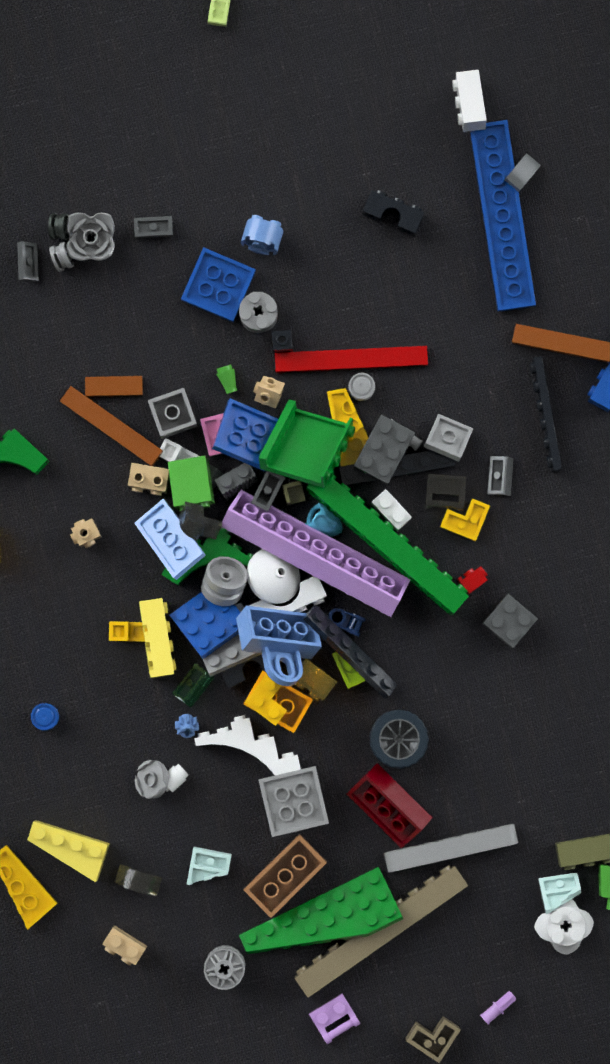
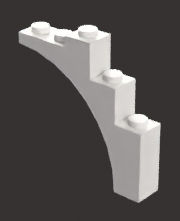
(243, 738)

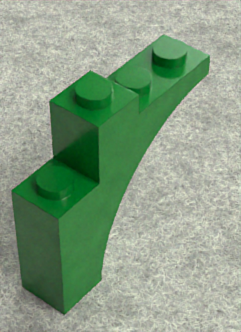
(19, 451)
(214, 549)

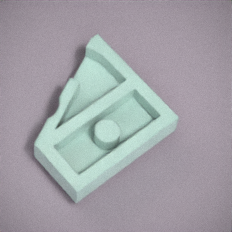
(207, 864)
(558, 890)

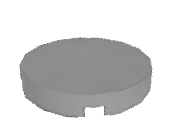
(151, 779)

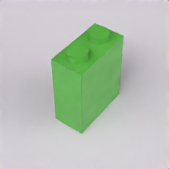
(191, 482)

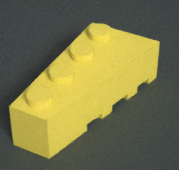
(156, 638)
(73, 849)

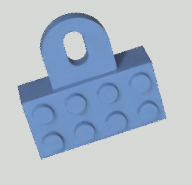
(279, 637)

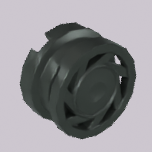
(57, 226)

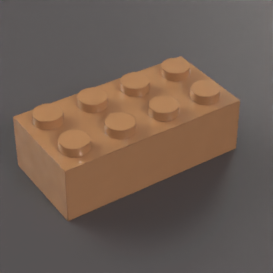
(285, 875)

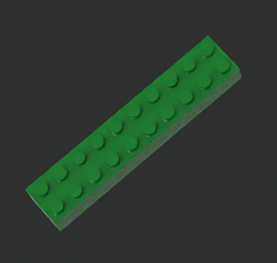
(390, 545)

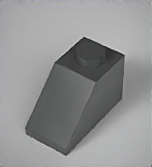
(267, 490)

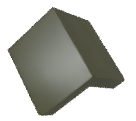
(293, 493)

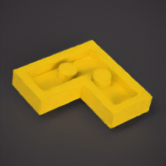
(467, 525)
(262, 700)

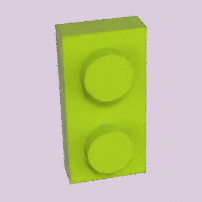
(349, 675)

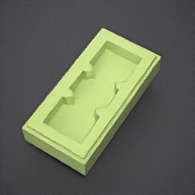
(219, 12)

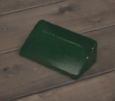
(193, 685)

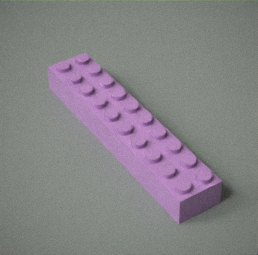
(316, 553)

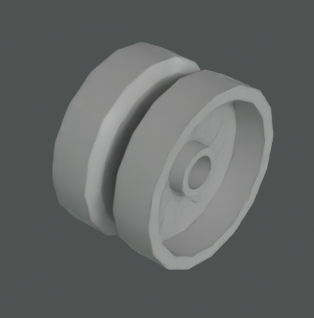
(224, 581)

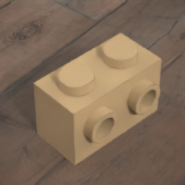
(148, 478)
(124, 945)

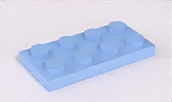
(170, 543)

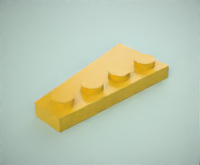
(26, 891)

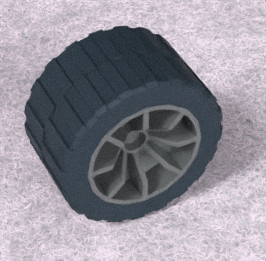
(398, 739)

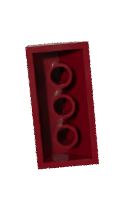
(389, 805)

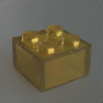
(315, 681)

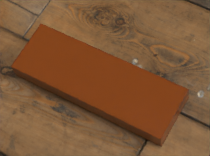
(114, 386)

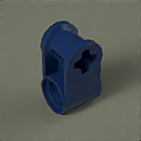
(348, 621)

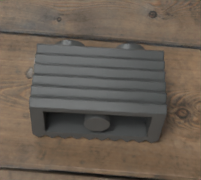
(236, 480)

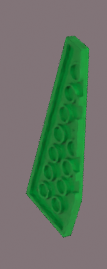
(342, 913)

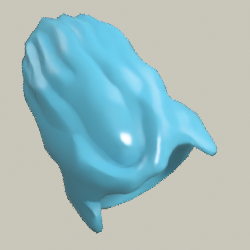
(324, 521)

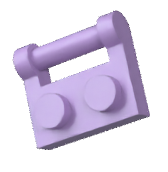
(332, 1012)

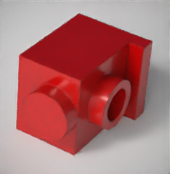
(473, 579)

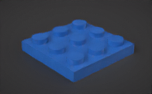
(218, 284)
(243, 432)
(206, 624)

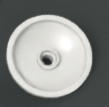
(266, 580)

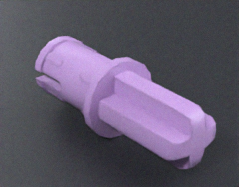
(498, 1007)

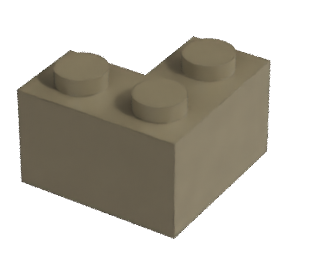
(433, 1043)

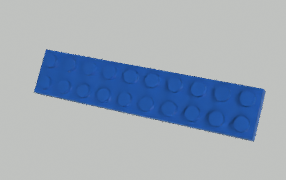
(502, 218)

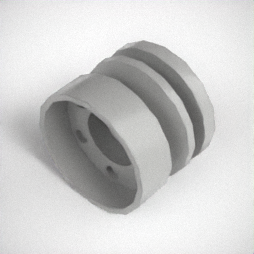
(228, 956)

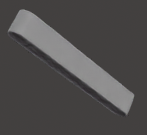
(451, 848)

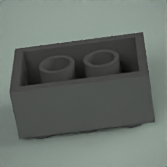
(384, 449)

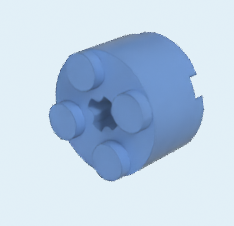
(262, 235)

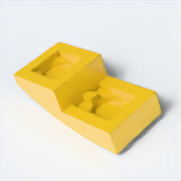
(126, 631)

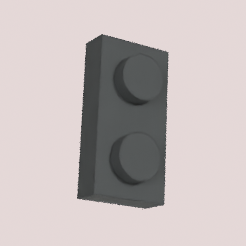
(153, 227)
(27, 261)

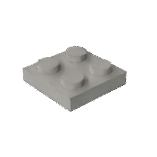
(448, 437)

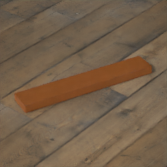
(561, 343)
(111, 426)

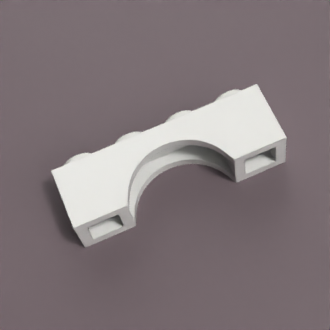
(310, 592)

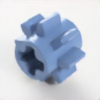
(186, 725)

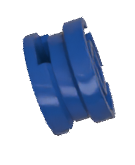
(45, 716)

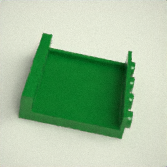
(305, 446)

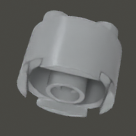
(259, 323)

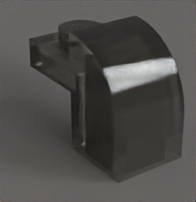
(195, 524)
(138, 880)

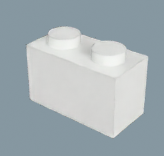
(391, 510)

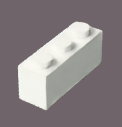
(469, 100)

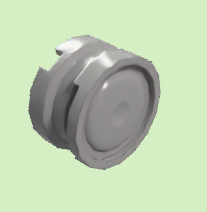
(60, 257)
(361, 386)

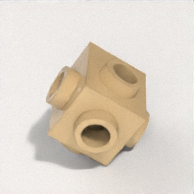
(268, 391)
(92, 533)

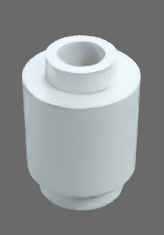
(177, 776)

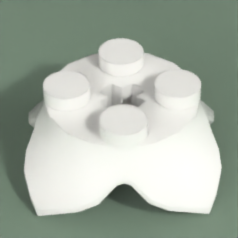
(565, 941)

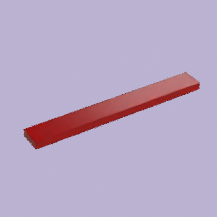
(351, 359)

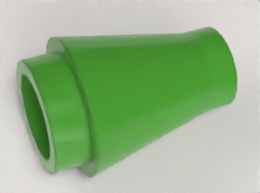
(227, 378)

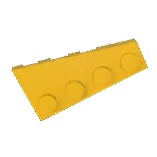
(341, 410)

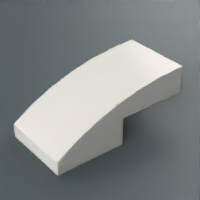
(174, 452)

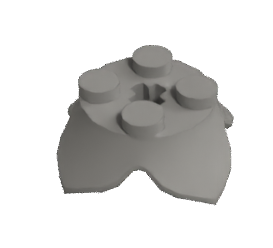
(80, 226)

